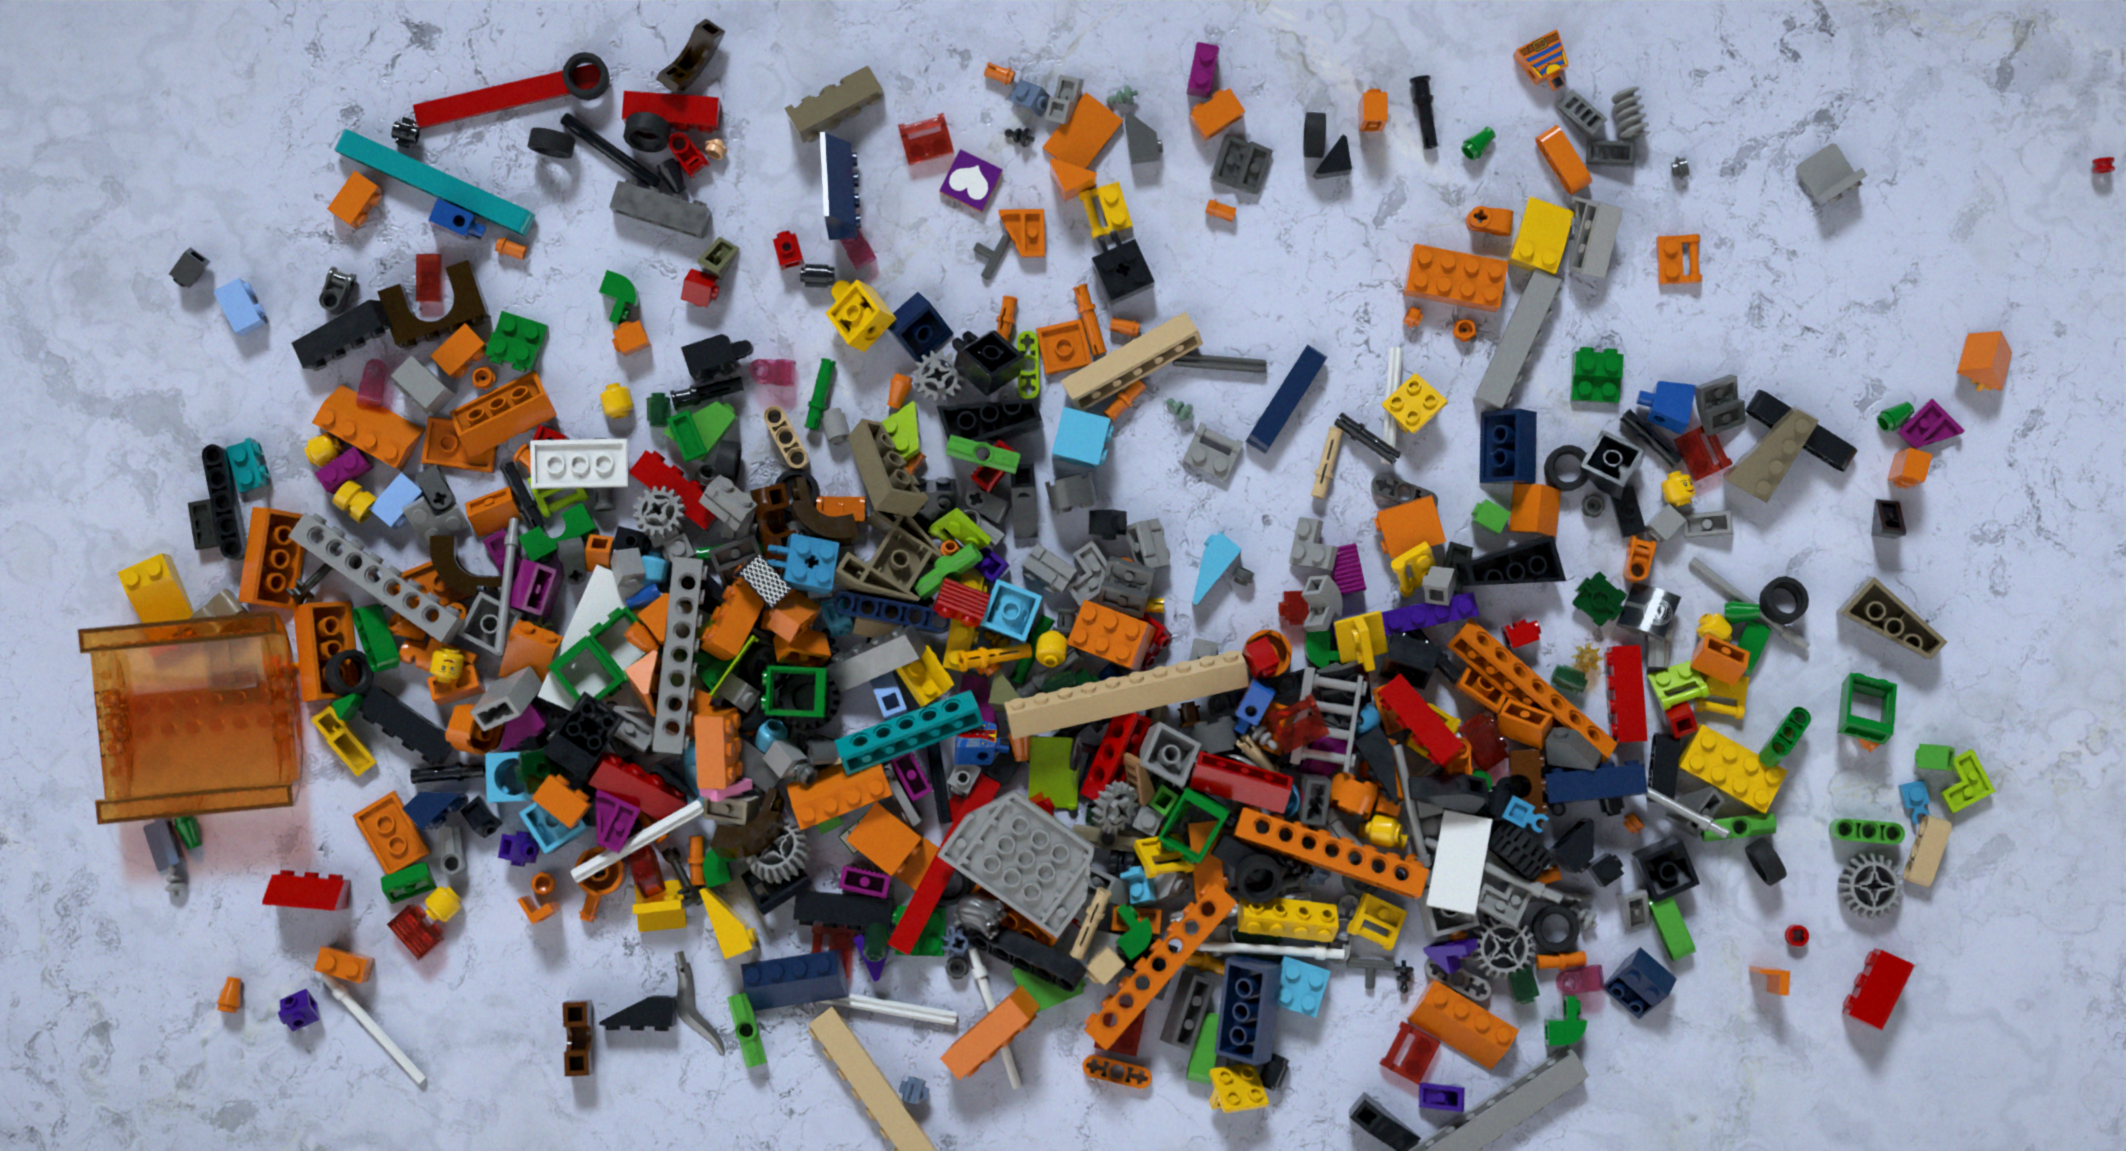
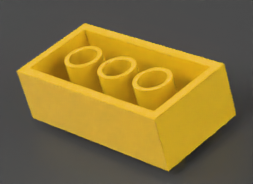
(1730, 769)

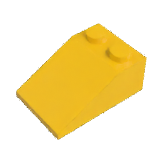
(1541, 237)
(156, 590)
(729, 926)

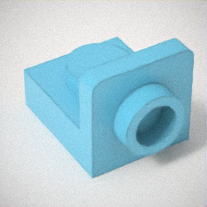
(837, 624)
(1140, 887)

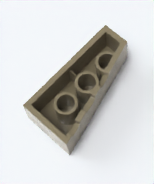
(834, 104)
(1772, 455)
(884, 470)
(1888, 616)

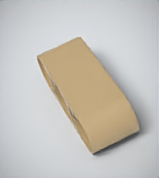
(778, 430)
(1927, 851)

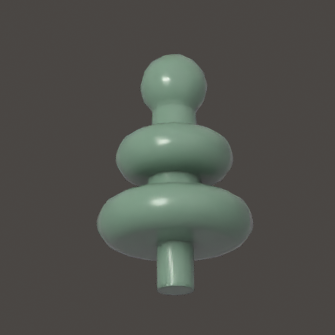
(1121, 97)
(1185, 412)

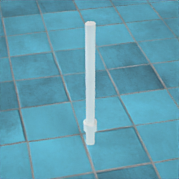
(1318, 951)
(979, 971)
(340, 992)

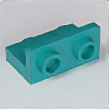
(248, 465)

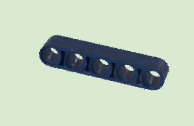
(1286, 399)
(882, 605)

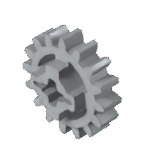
(927, 379)
(650, 517)
(1114, 807)

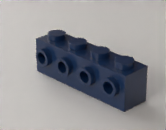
(1598, 784)

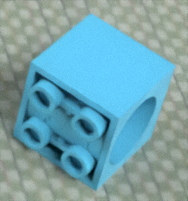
(1082, 438)
(1011, 611)
(495, 786)
(550, 831)

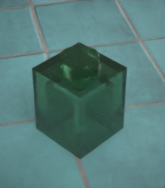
(1523, 985)

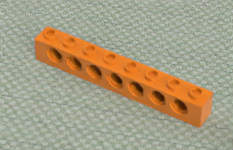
(1523, 684)
(1410, 887)
(1106, 1035)

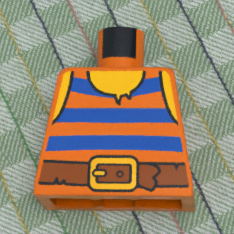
(1544, 60)

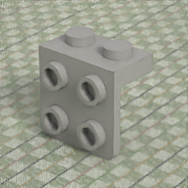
(1829, 175)

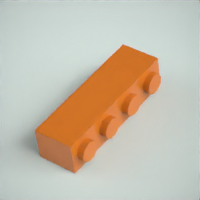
(1211, 868)

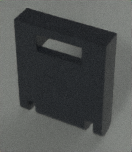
(777, 892)

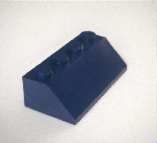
(839, 187)
(795, 980)

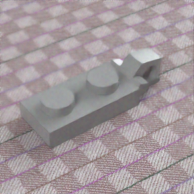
(910, 811)

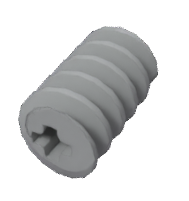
(1629, 114)

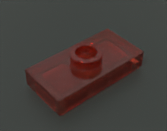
(428, 278)

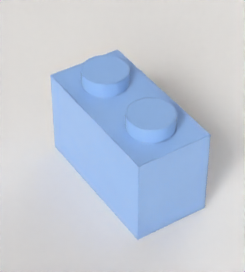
(240, 306)
(397, 495)

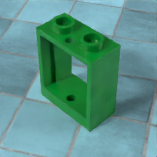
(599, 629)
(585, 643)
(768, 680)
(1861, 727)
(1208, 805)

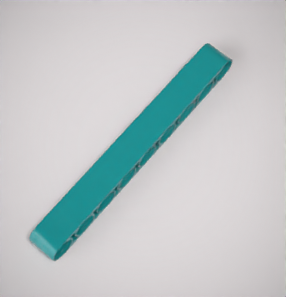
(435, 182)

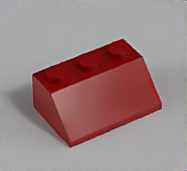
(307, 891)
(1877, 988)

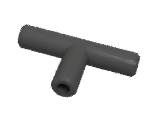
(993, 256)
(1370, 966)

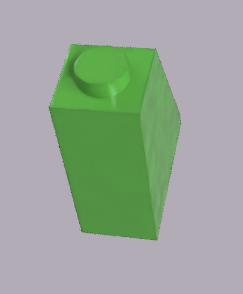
(713, 425)
(1043, 992)

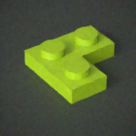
(1972, 785)

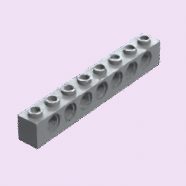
(306, 535)
(681, 569)

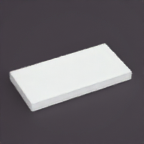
(579, 463)
(1459, 862)

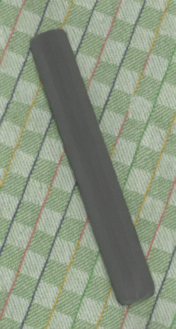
(1221, 363)

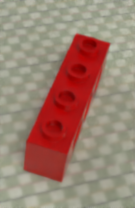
(1122, 736)

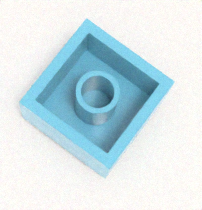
(1302, 986)

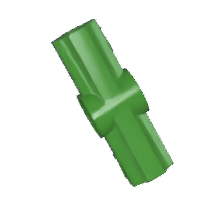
(967, 450)
(947, 567)
(1752, 826)
(750, 1045)

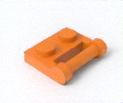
(1671, 259)

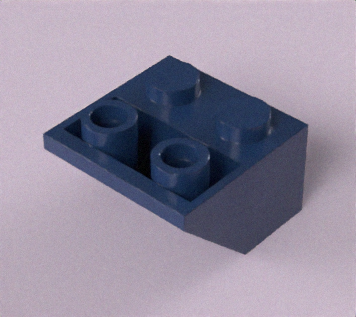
(431, 808)
(1640, 983)

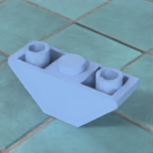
(888, 696)

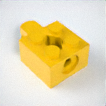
(859, 313)

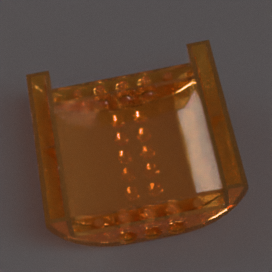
(178, 728)

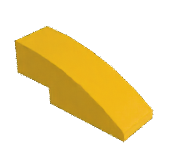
(343, 740)

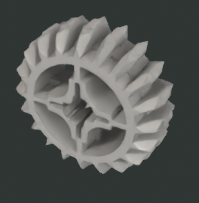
(794, 848)
(1871, 876)
(1493, 953)

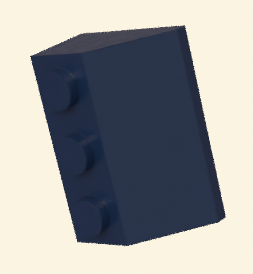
(1508, 447)

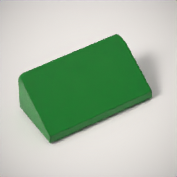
(348, 706)
(408, 883)

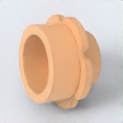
(715, 148)

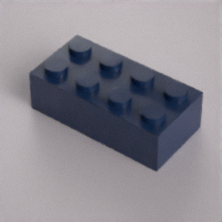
(1248, 1009)

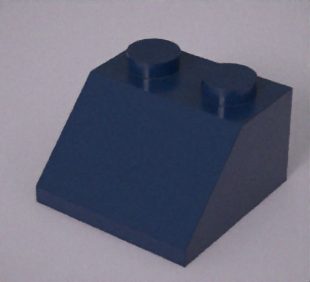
(919, 327)

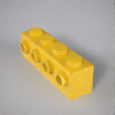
(961, 636)
(1289, 919)

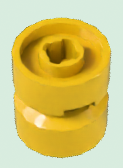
(353, 499)

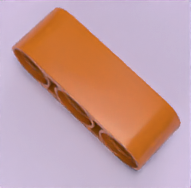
(1563, 160)

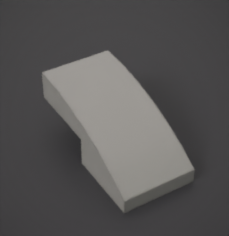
(1065, 99)

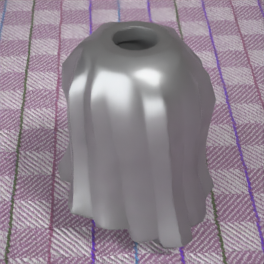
(981, 913)

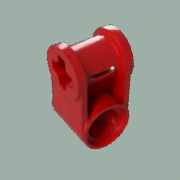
(690, 157)

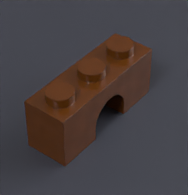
(769, 515)
(1529, 764)
(579, 1029)

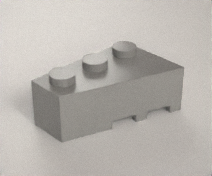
(1594, 236)

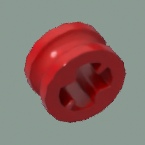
(2103, 165)
(1789, 936)

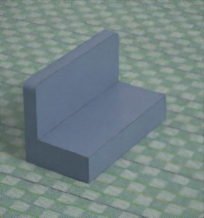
(164, 843)

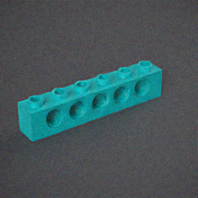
(909, 732)

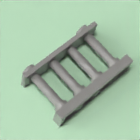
(1313, 680)

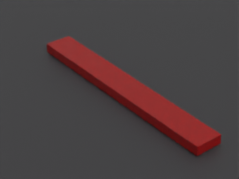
(502, 97)
(937, 874)

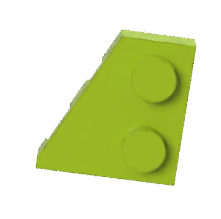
(904, 431)

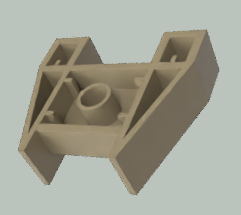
(894, 563)

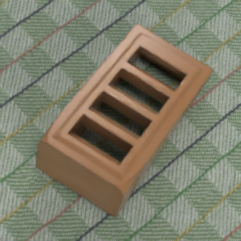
(1138, 779)

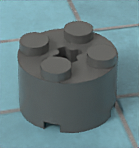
(1071, 491)
(1216, 737)

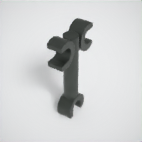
(302, 589)
(690, 893)

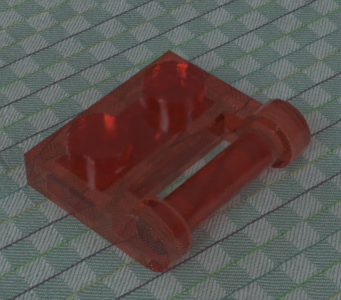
(927, 146)
(1697, 456)
(1302, 731)
(839, 939)
(1129, 1040)
(1417, 1056)

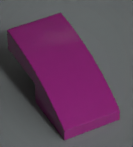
(496, 548)

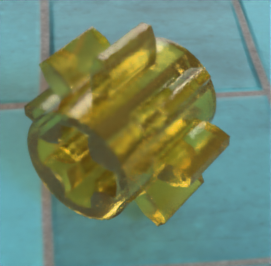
(1580, 656)

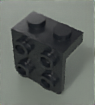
(940, 502)

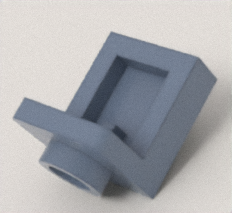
(1030, 97)

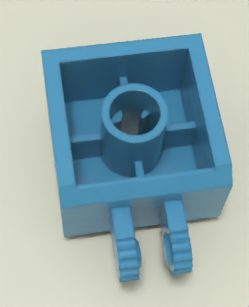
(795, 571)

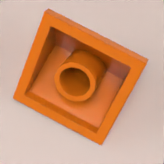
(1071, 178)
(1985, 358)
(1534, 509)
(655, 618)
(645, 680)
(1479, 690)

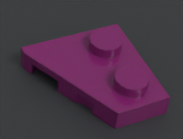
(1929, 426)
(981, 693)

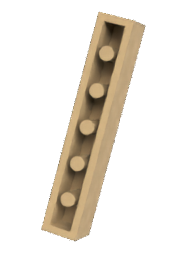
(1132, 362)

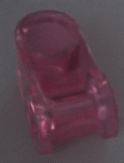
(858, 251)
(778, 372)
(372, 387)
(1585, 979)

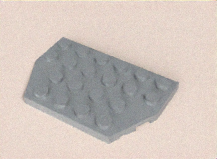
(1023, 859)

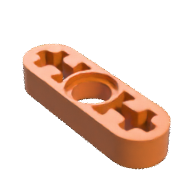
(1133, 1081)

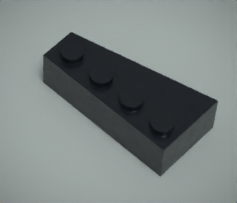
(991, 421)
(1521, 563)

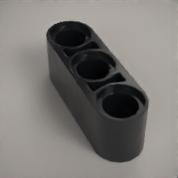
(1663, 764)

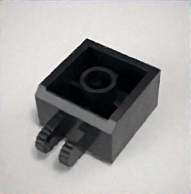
(1122, 256)
(715, 356)
(987, 360)

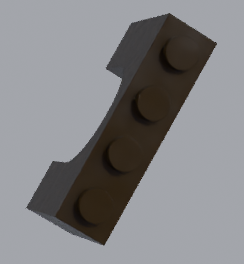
(467, 308)

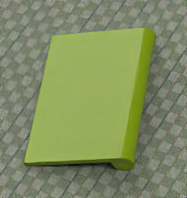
(734, 663)
(1051, 771)

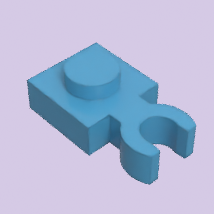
(1914, 796)
(1521, 813)

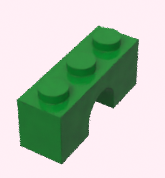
(542, 547)

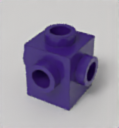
(518, 848)
(298, 1010)

